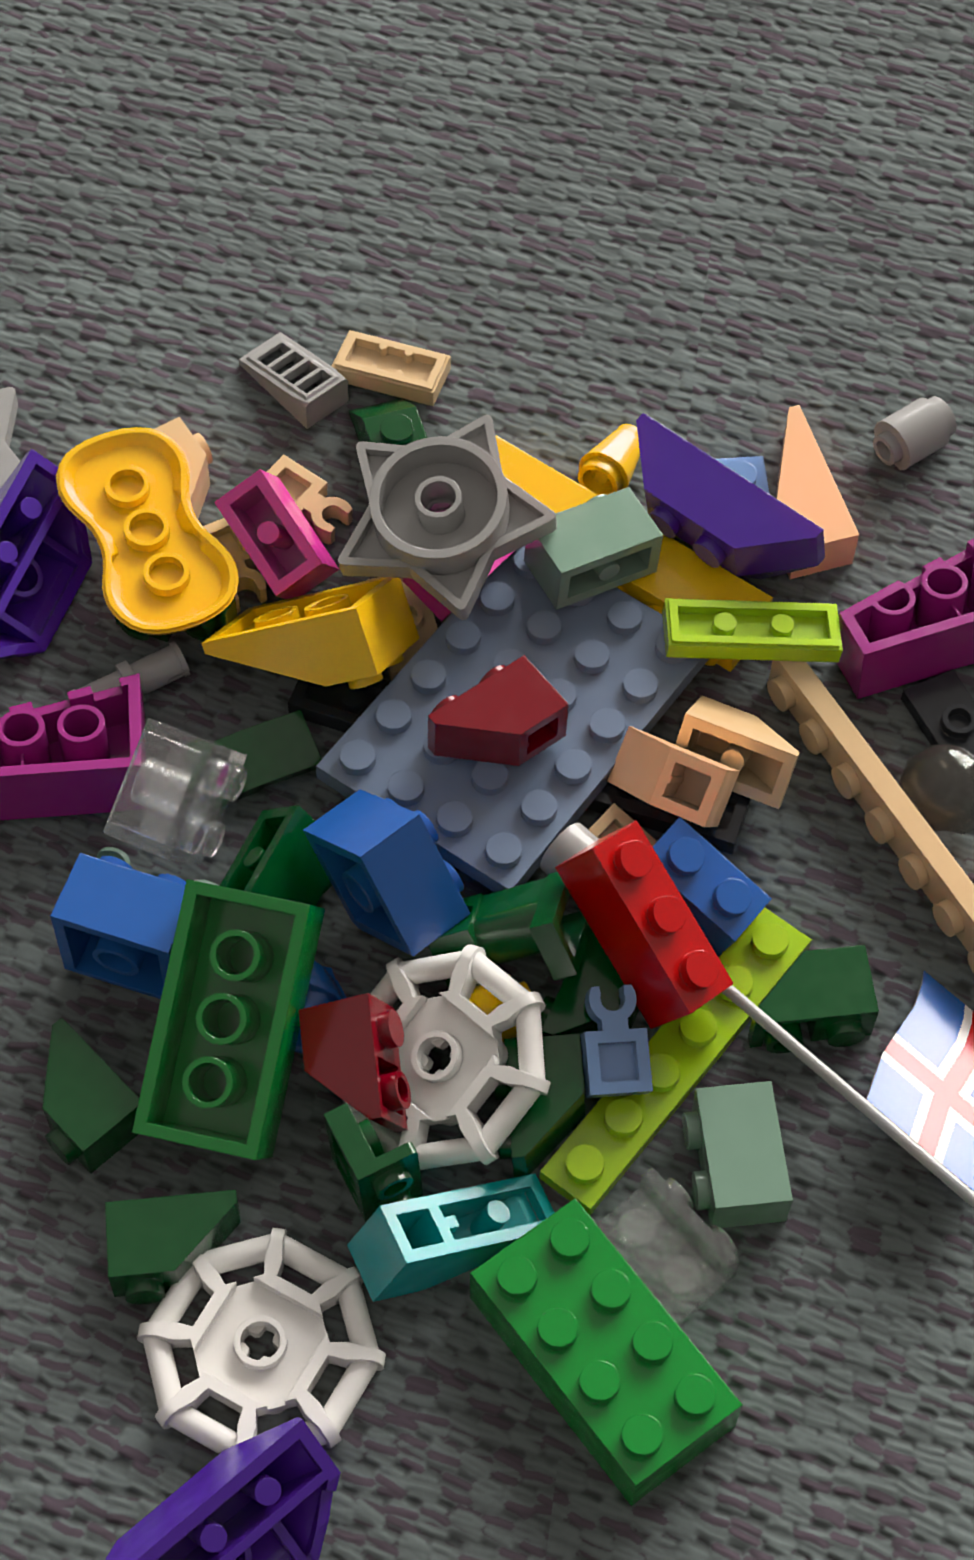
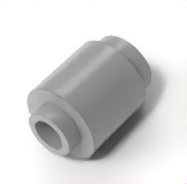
(914, 432)

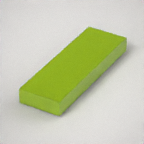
(751, 630)

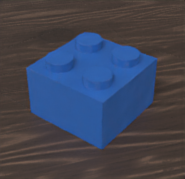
(388, 871)
(118, 923)

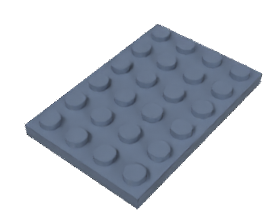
(501, 817)

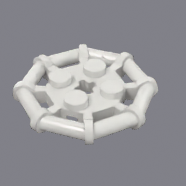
(476, 1055)
(251, 1309)

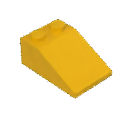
(323, 635)

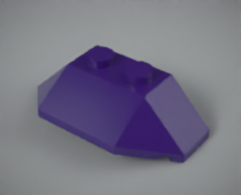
(721, 511)
(40, 557)
(246, 1504)

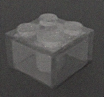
(176, 794)

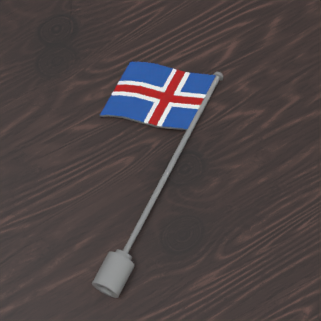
(921, 1081)

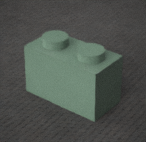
(595, 548)
(739, 1155)

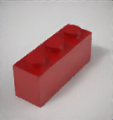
(644, 925)

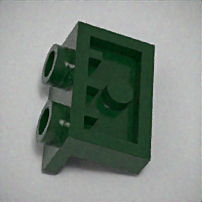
(368, 1172)

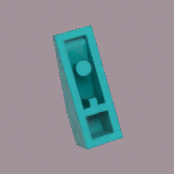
(444, 1234)

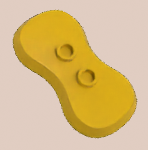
(156, 555)

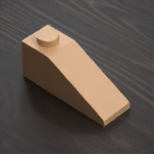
(811, 491)

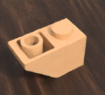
(673, 778)

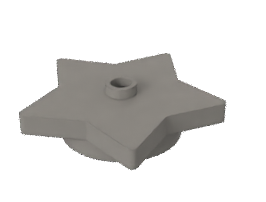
(441, 514)

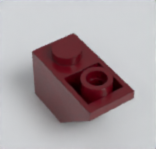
(501, 718)
(356, 1055)

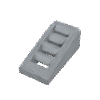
(305, 407)

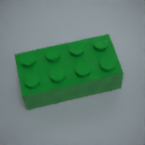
(228, 1020)
(604, 1351)

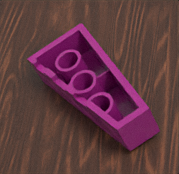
(911, 628)
(69, 752)

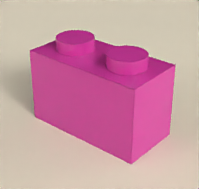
(276, 535)

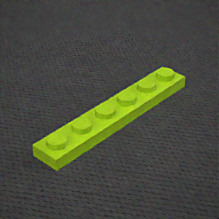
(679, 1059)

